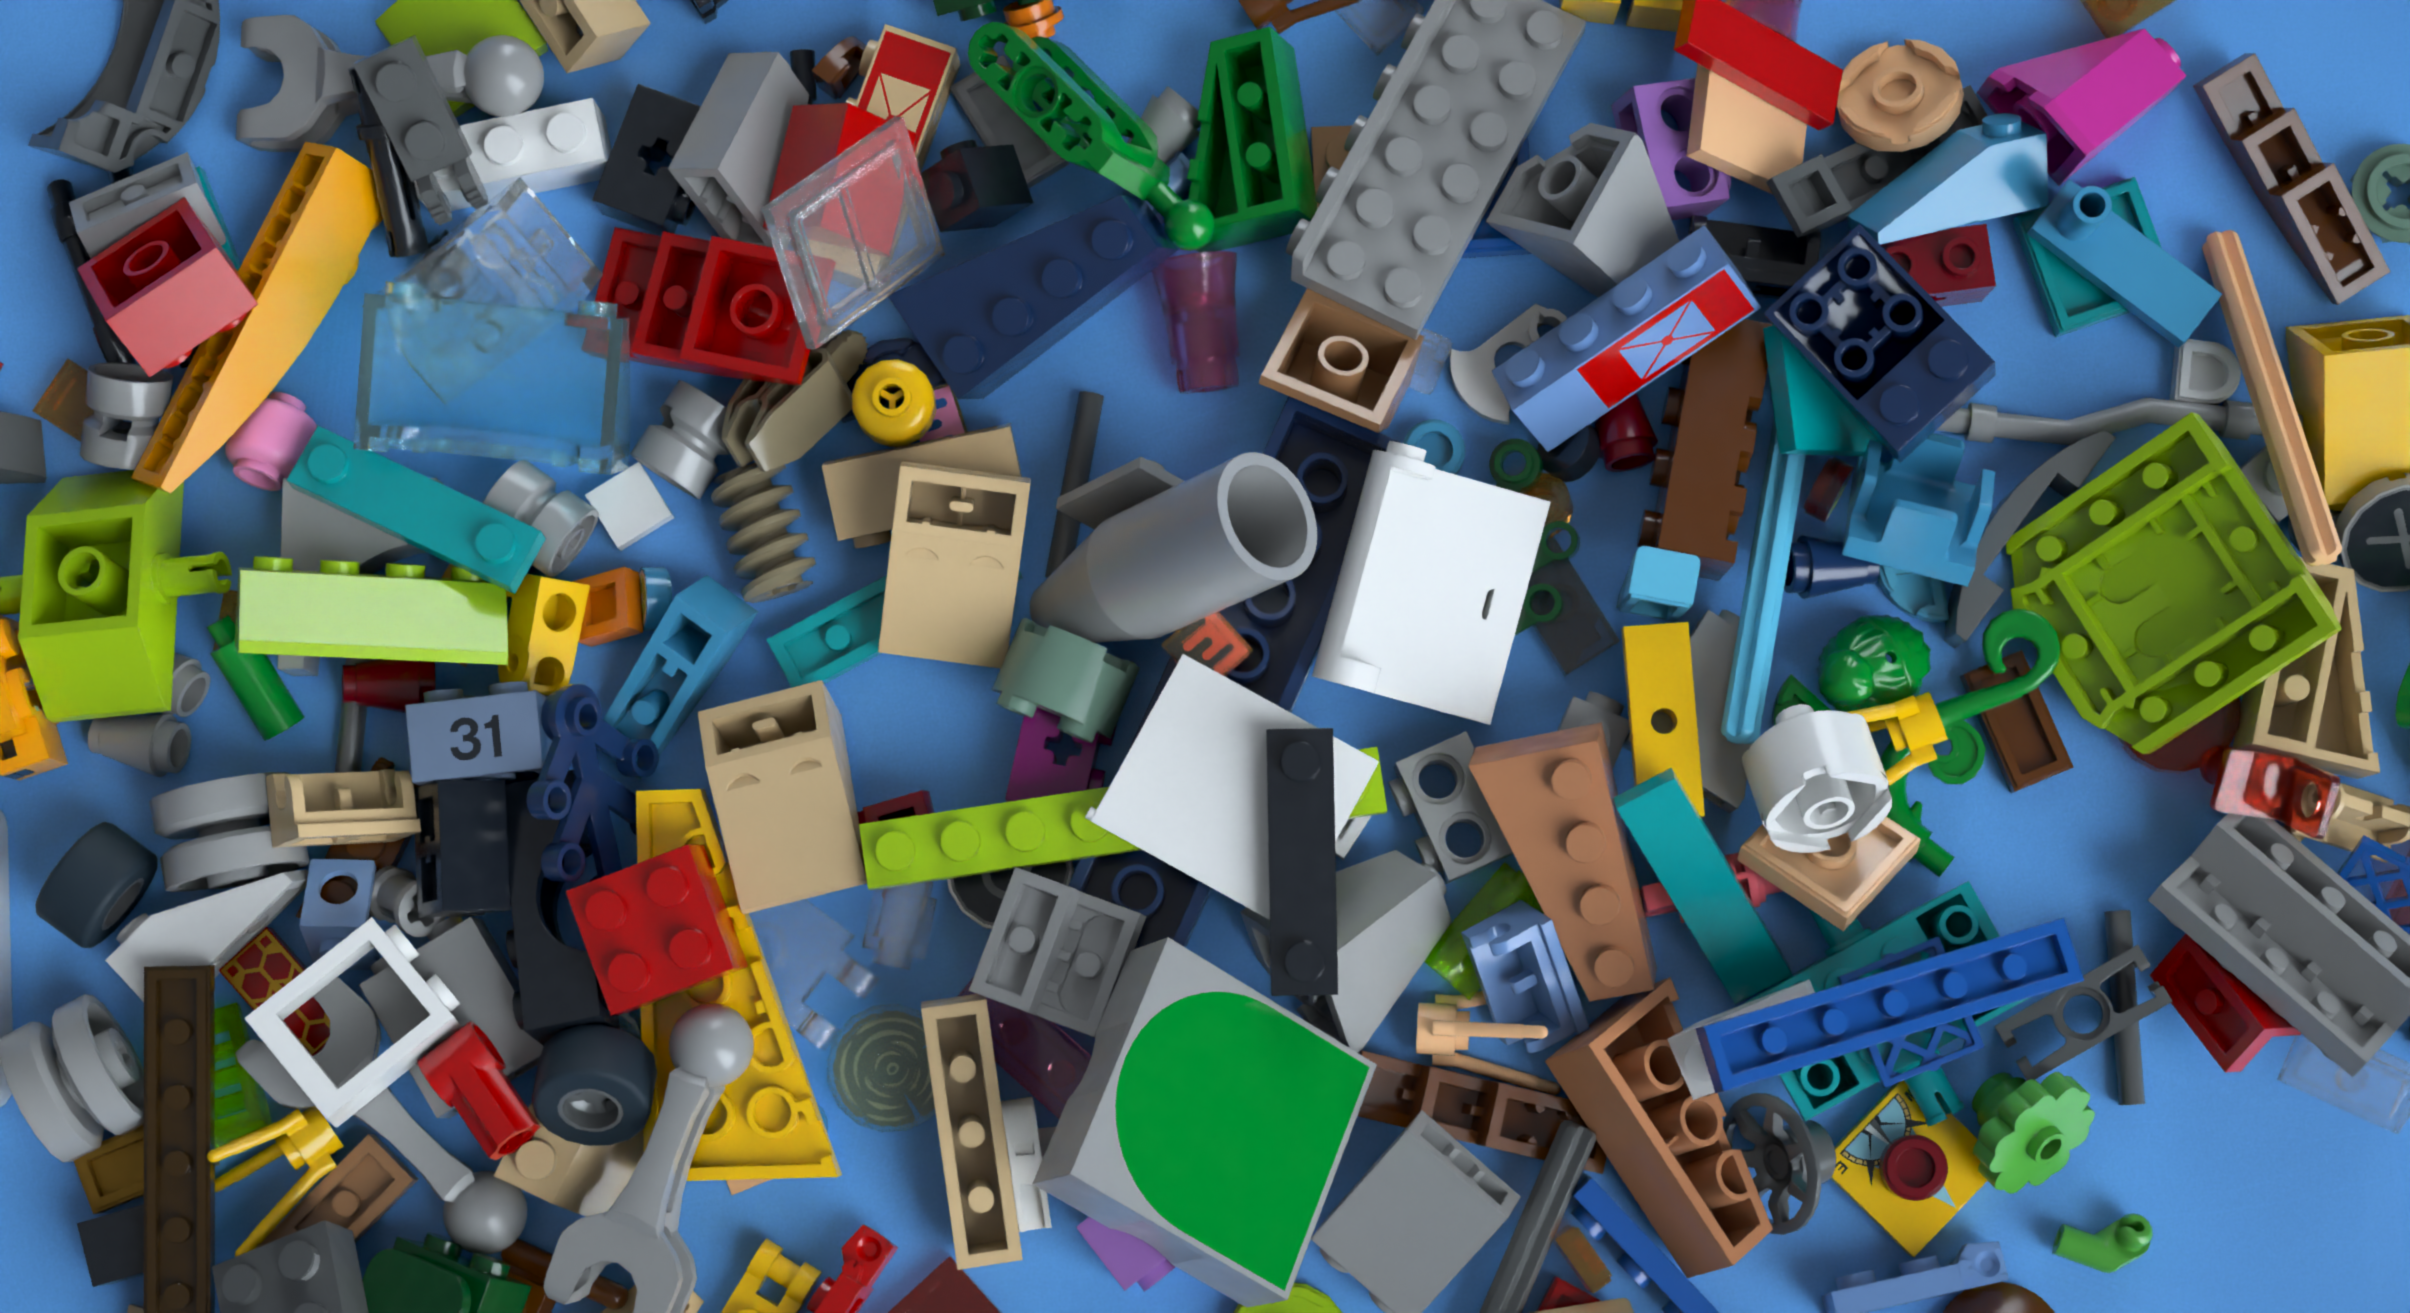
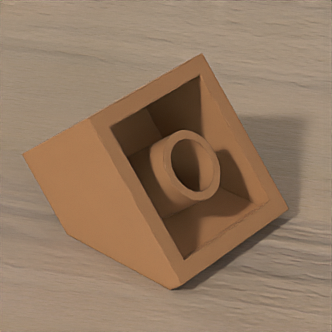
(1342, 362)

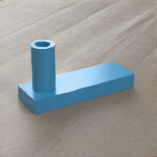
(2123, 262)

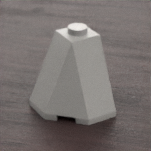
(1588, 208)
(1386, 928)

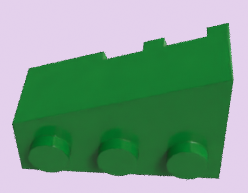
(1252, 142)

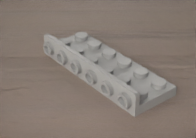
(1431, 156)

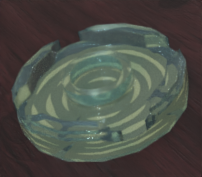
(882, 1069)

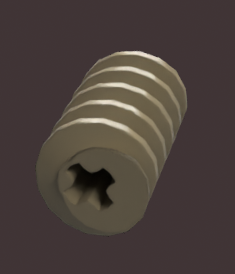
(761, 533)

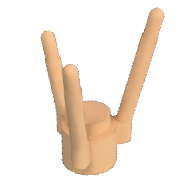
(1445, 1029)

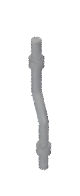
(1984, 423)

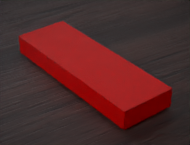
(1759, 60)

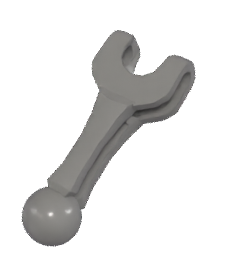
(318, 93)
(478, 1207)
(640, 1230)

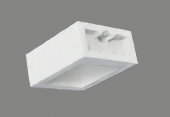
(343, 1102)

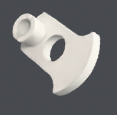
(1473, 369)

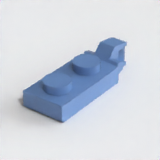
(1919, 1280)

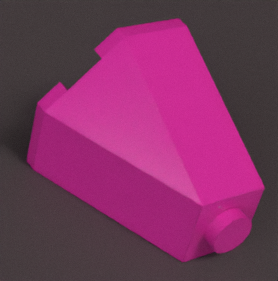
(2085, 94)

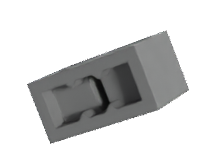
(1435, 815)

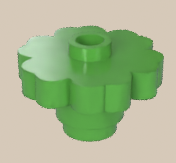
(2028, 1127)

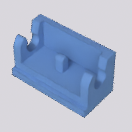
(1525, 974)

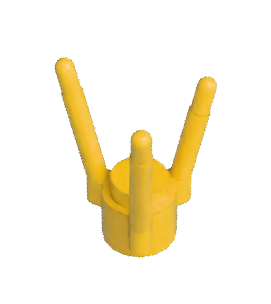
(1911, 725)
(303, 1140)

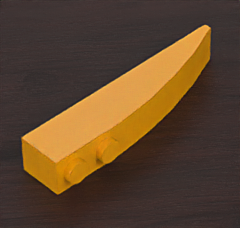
(295, 275)

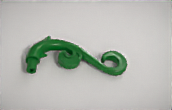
(1966, 743)

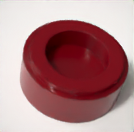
(1913, 1167)

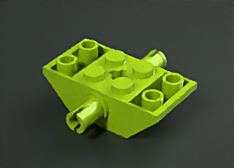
(105, 595)

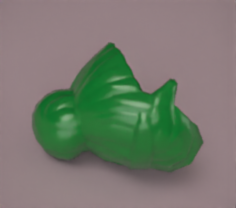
(1855, 664)

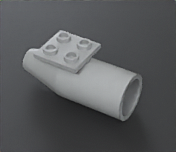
(1175, 547)

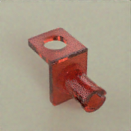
(2269, 787)

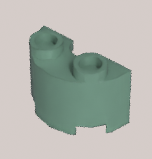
(1066, 678)

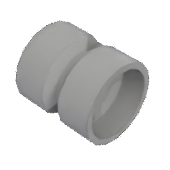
(116, 395)
(686, 441)
(561, 517)

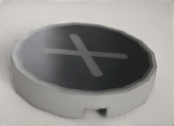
(2377, 535)

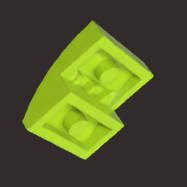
(458, 26)

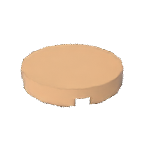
(1899, 95)

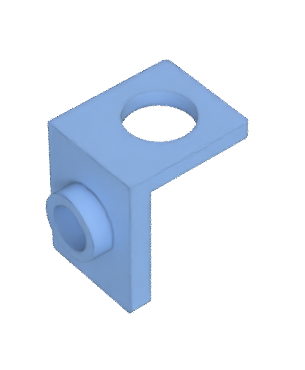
(327, 923)

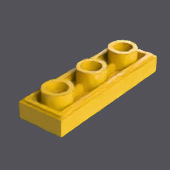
(1662, 681)

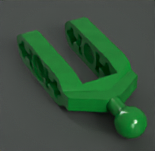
(1101, 121)

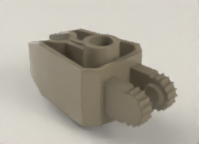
(786, 420)

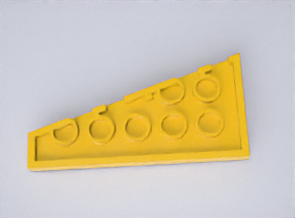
(768, 1115)

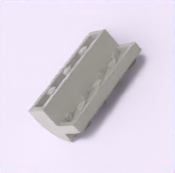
(2294, 936)

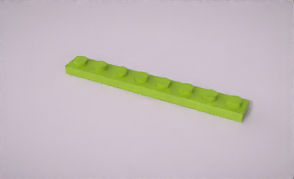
(1012, 836)

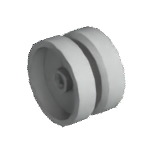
(229, 831)
(75, 1078)

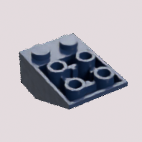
(1881, 343)

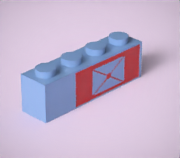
(1625, 339)

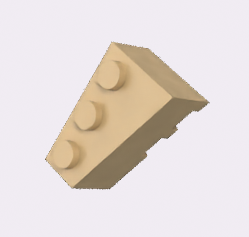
(2319, 700)

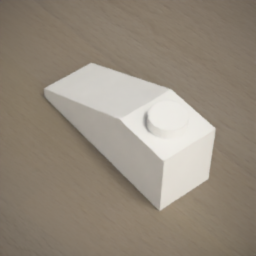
(203, 930)

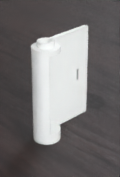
(1430, 586)

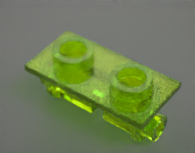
(1450, 953)

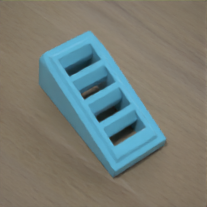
(1659, 584)

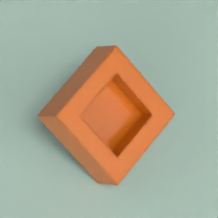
(611, 607)

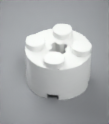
(1817, 778)

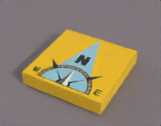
(1858, 1175)

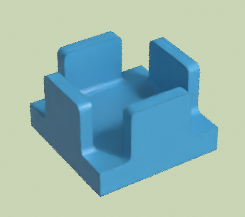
(1917, 512)

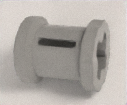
(396, 901)

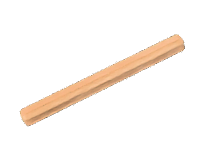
(2272, 399)

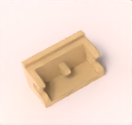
(341, 808)

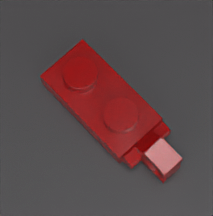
(864, 1260)

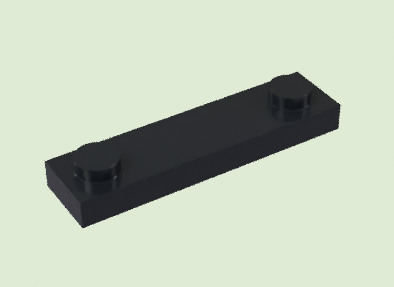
(1302, 862)

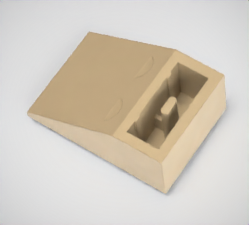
(953, 564)
(783, 796)

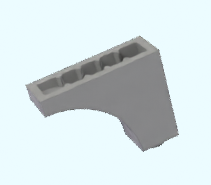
(320, 532)

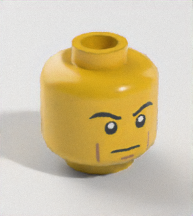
(894, 425)

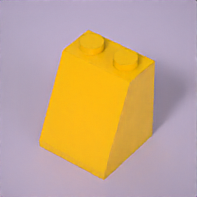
(2353, 400)

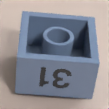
(477, 736)

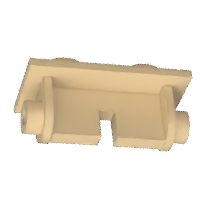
(2359, 814)

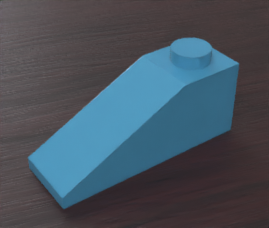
(1962, 181)
(680, 662)

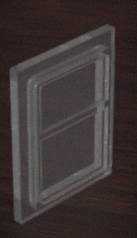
(853, 232)

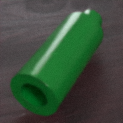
(254, 683)

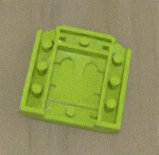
(2167, 588)

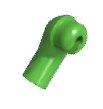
(2108, 1248)

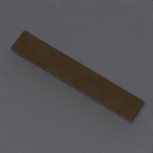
(178, 1138)

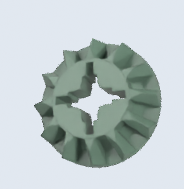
(2370, 191)

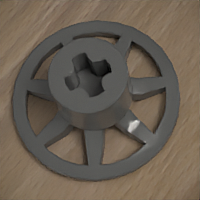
(1785, 1158)

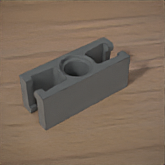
(2110, 1023)

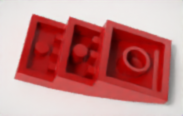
(704, 306)

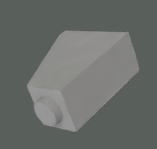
(737, 143)
(1720, 760)

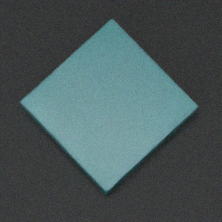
(2065, 294)
(1806, 409)

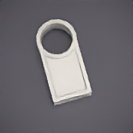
(1024, 1162)

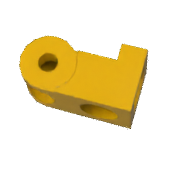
(544, 632)

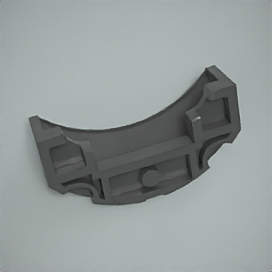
(145, 88)

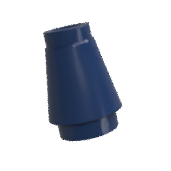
(1820, 568)

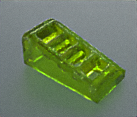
(252, 1094)

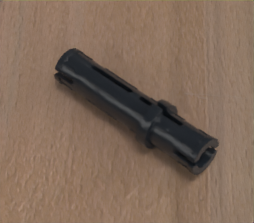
(393, 186)

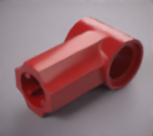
(471, 1078)

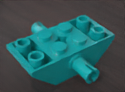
(1958, 922)

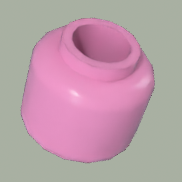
(270, 441)

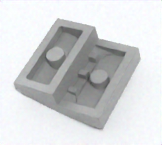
(1056, 951)

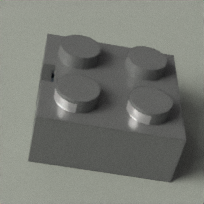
(295, 1274)

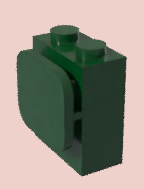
(439, 1280)

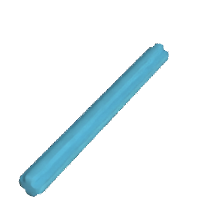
(1762, 595)

